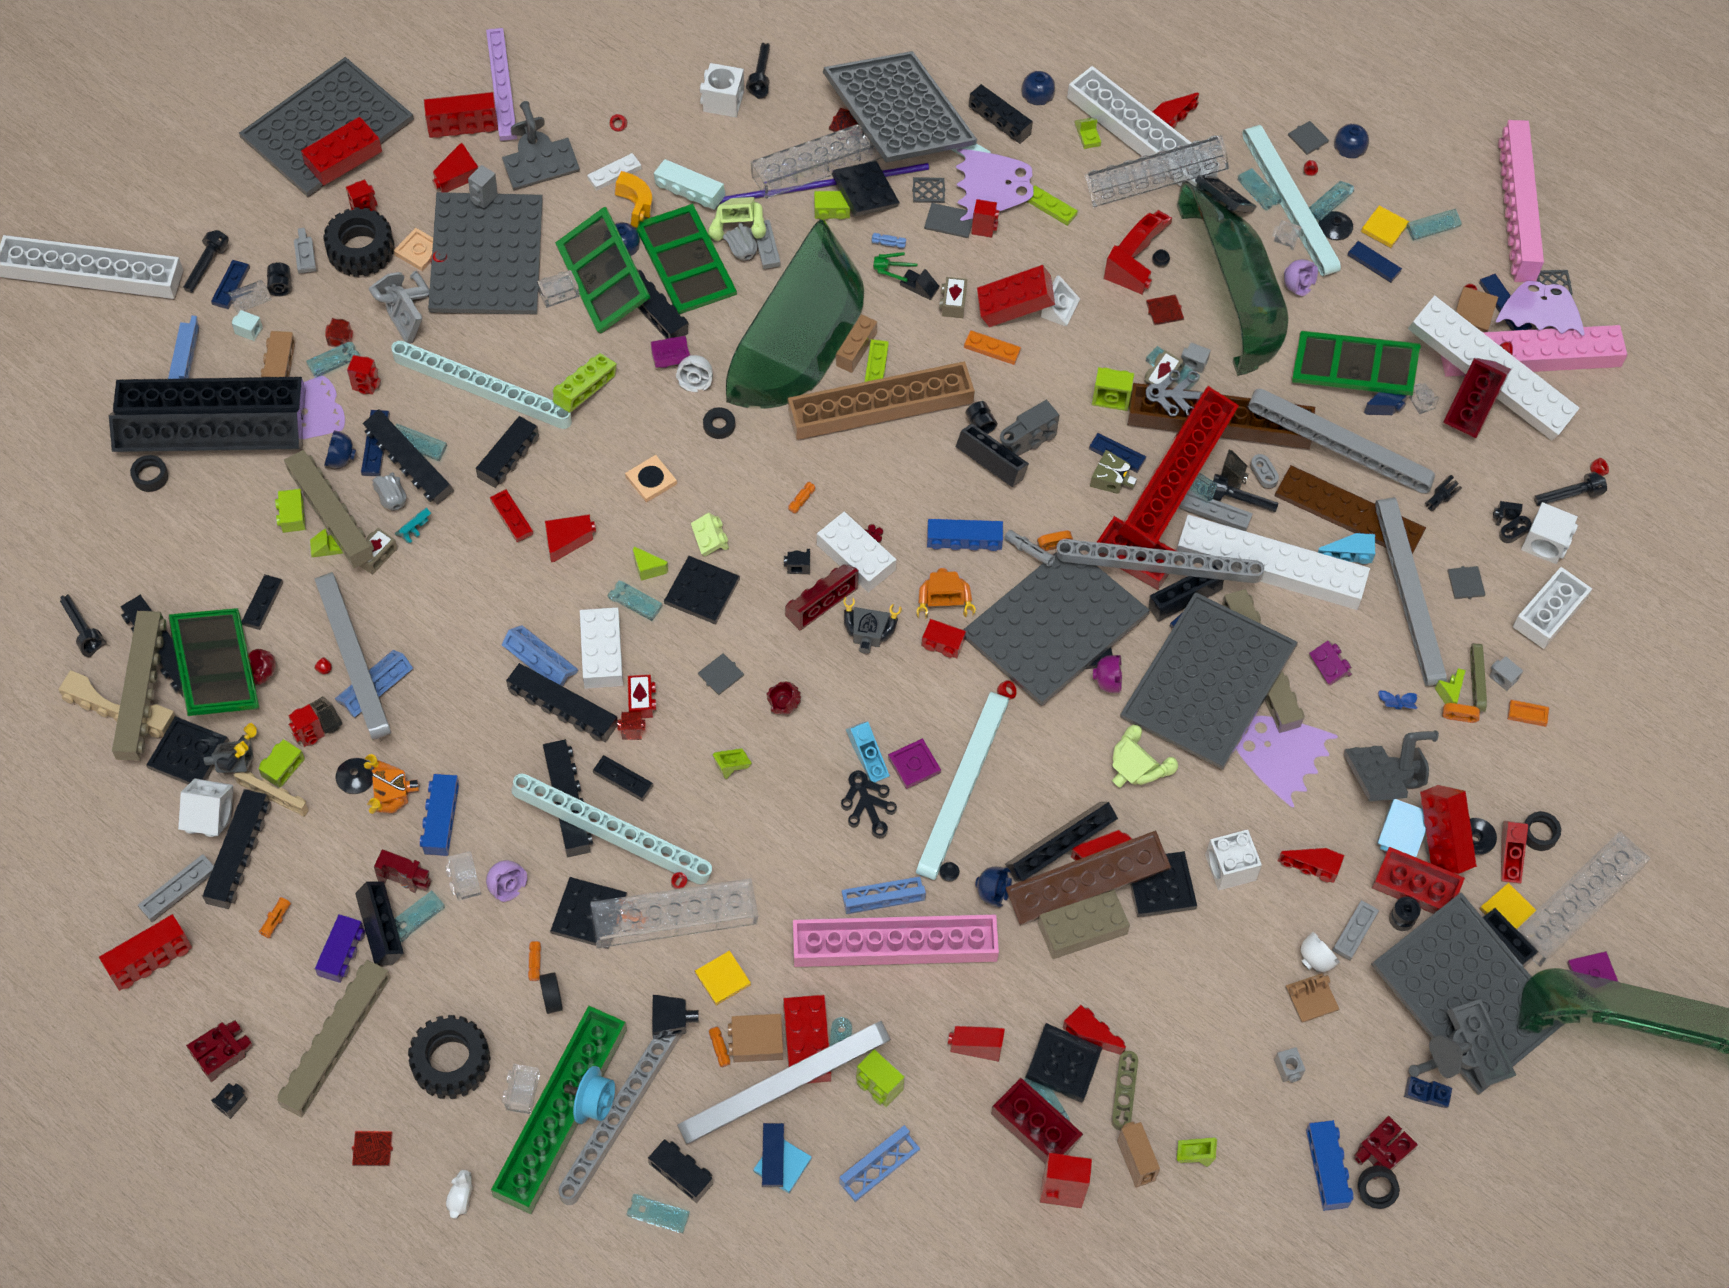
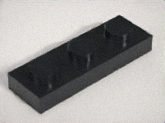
(262, 602)
(623, 778)

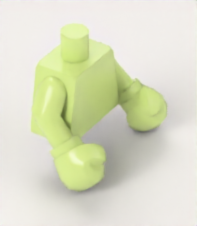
(738, 211)
(1135, 763)

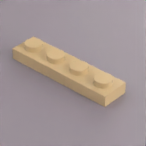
(276, 795)

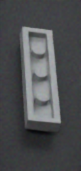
(1216, 511)
(176, 888)

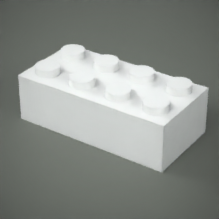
(851, 545)
(1552, 607)
(601, 648)

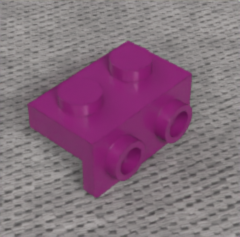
(669, 351)
(1330, 662)

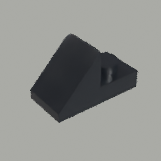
(921, 284)

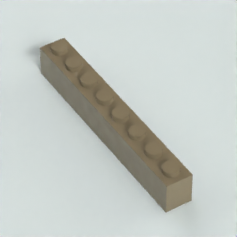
(329, 509)
(138, 686)
(1280, 700)
(333, 1038)

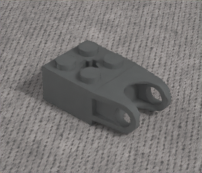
(1031, 428)

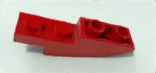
(1144, 231)

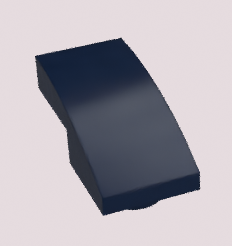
(1428, 1093)

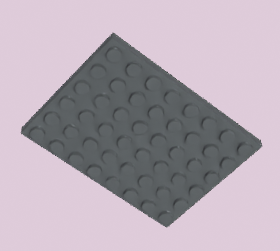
(899, 106)
(318, 110)
(489, 254)
(1054, 625)
(1209, 680)
(1455, 962)

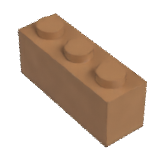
(856, 343)
(279, 354)

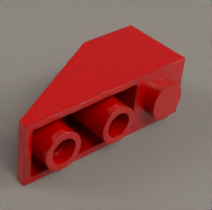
(1176, 109)
(1513, 851)
(1317, 862)
(1085, 1026)

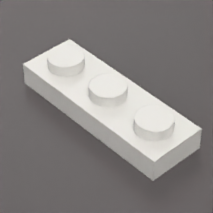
(610, 173)

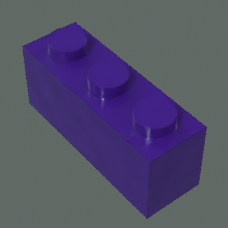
(340, 948)

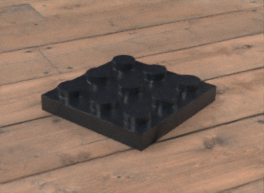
(865, 188)
(1223, 192)
(702, 590)
(183, 750)
(1167, 890)
(574, 915)
(1063, 1062)

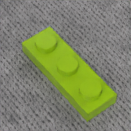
(1052, 206)
(876, 360)

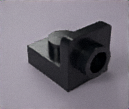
(1506, 510)

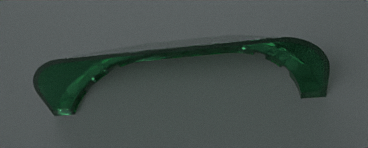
(1247, 277)
(798, 325)
(1574, 995)

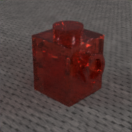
(338, 332)
(631, 725)

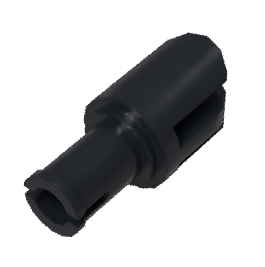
(1443, 493)

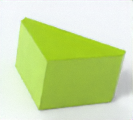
(648, 564)

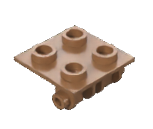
(1312, 997)

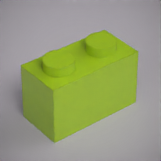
(830, 205)
(291, 510)
(281, 763)

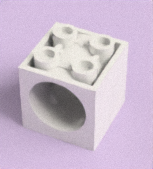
(722, 90)
(1550, 533)
(205, 807)
(1233, 860)

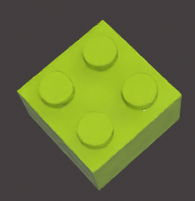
(1113, 389)
(879, 1078)

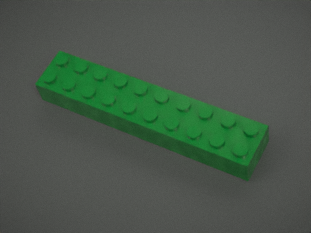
(552, 1118)

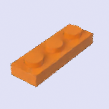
(992, 347)

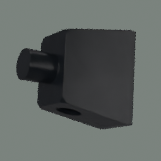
(671, 1016)

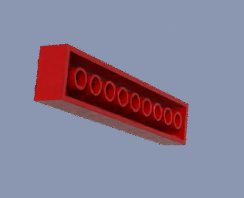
(1178, 469)

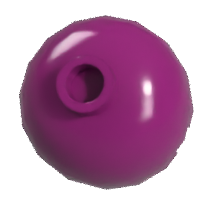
(1109, 674)

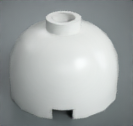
(694, 373)
(1317, 954)

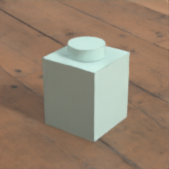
(247, 325)

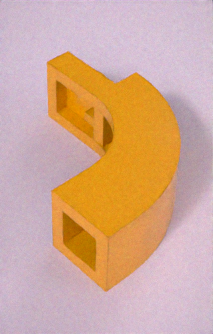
(638, 192)

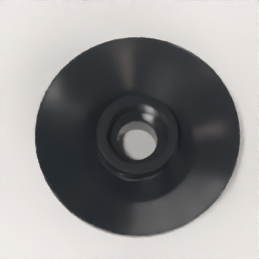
(1339, 230)
(354, 783)
(1486, 835)

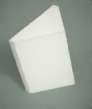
(1065, 303)

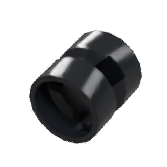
(278, 279)
(981, 416)
(1404, 914)

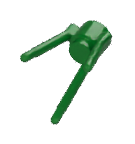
(881, 263)

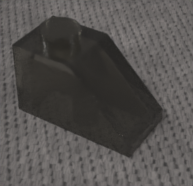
(1235, 470)
(327, 715)

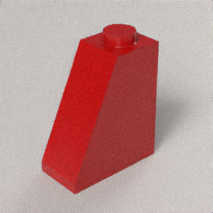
(454, 170)
(1127, 271)
(568, 534)
(1099, 844)
(977, 1041)

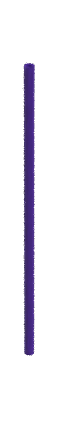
(831, 182)

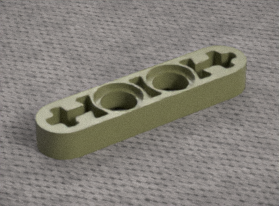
(1478, 676)
(1121, 1089)

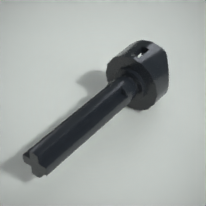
(758, 82)
(213, 245)
(1591, 484)
(1230, 491)
(89, 639)

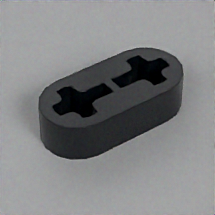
(1513, 526)

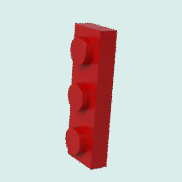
(511, 515)

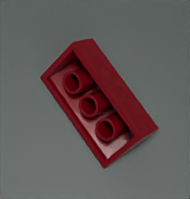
(1477, 396)
(822, 596)
(1035, 1121)

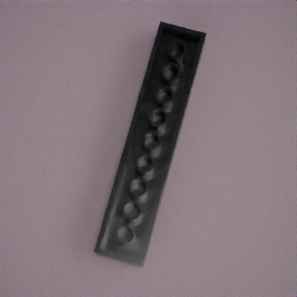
(209, 393)
(205, 429)

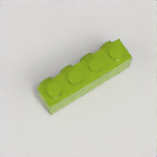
(584, 382)

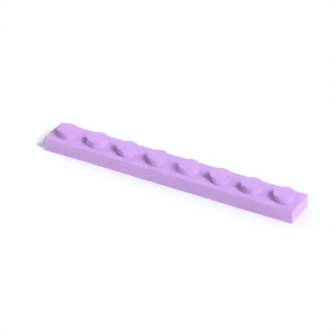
(501, 83)

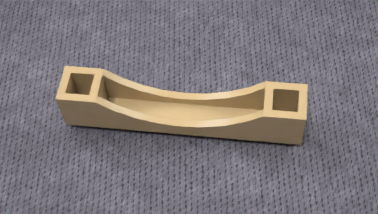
(79, 690)

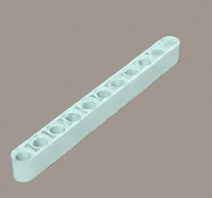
(1292, 200)
(472, 382)
(962, 786)
(605, 820)

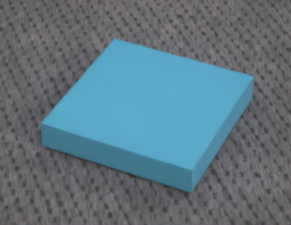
(794, 1165)

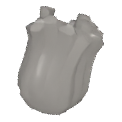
(741, 242)
(390, 491)

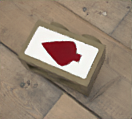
(954, 297)
(1164, 364)
(383, 546)

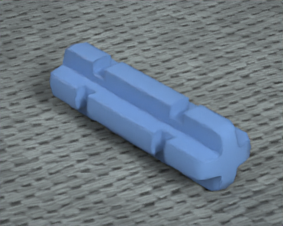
(888, 240)

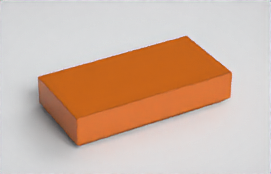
(1528, 713)

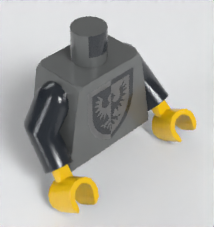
(869, 626)
(234, 755)

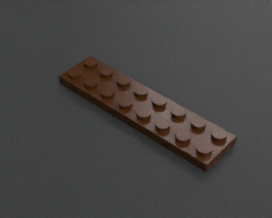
(1338, 506)
(1088, 877)

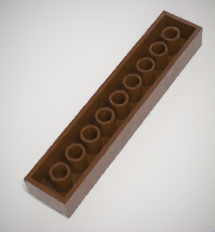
(1243, 425)

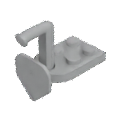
(400, 303)

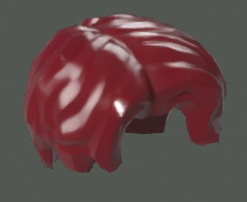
(262, 665)
(784, 698)

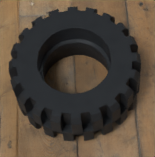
(354, 224)
(442, 1032)

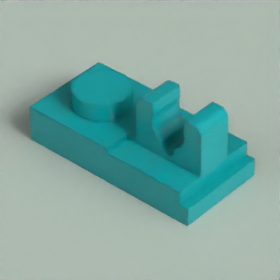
(419, 519)

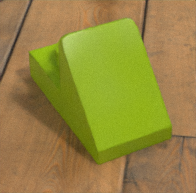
(1088, 132)
(324, 545)
(1450, 691)
(731, 760)
(1197, 1150)

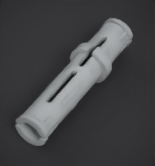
(1024, 544)

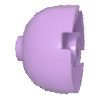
(1300, 276)
(505, 880)

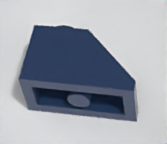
(1385, 404)

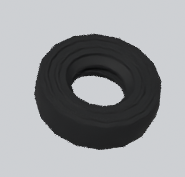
(719, 433)

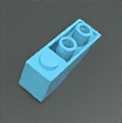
(1352, 548)
(867, 751)

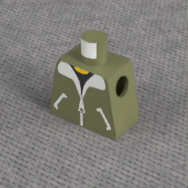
(1112, 474)

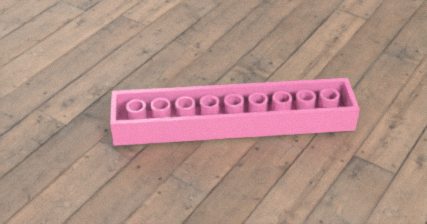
(1521, 201)
(1556, 351)
(895, 940)

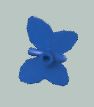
(1406, 700)

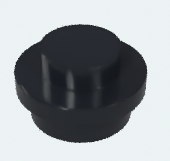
(1161, 257)
(949, 871)

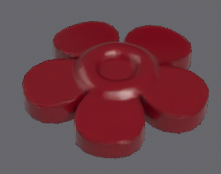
(875, 533)

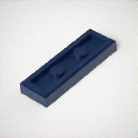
(1374, 261)
(231, 281)
(1102, 443)
(773, 1155)

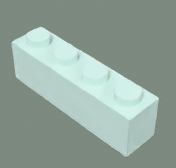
(689, 184)

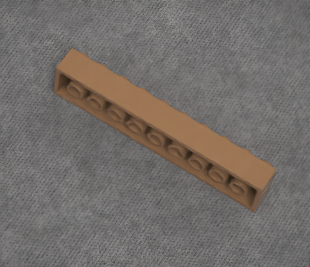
(880, 400)

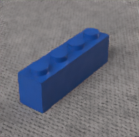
(964, 534)
(440, 814)
(1329, 1165)

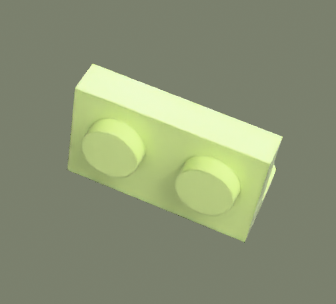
(709, 534)

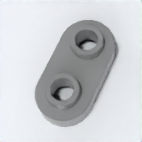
(1265, 472)

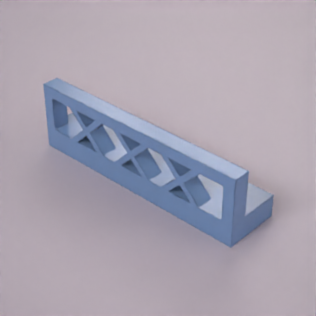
(184, 349)
(538, 657)
(383, 674)
(883, 899)
(875, 1156)

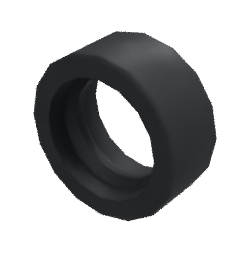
(144, 462)
(1554, 825)
(551, 993)
(1381, 1202)

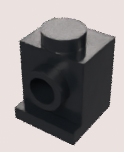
(797, 562)
(230, 1106)

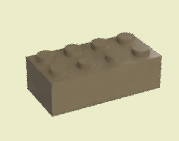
(1083, 924)

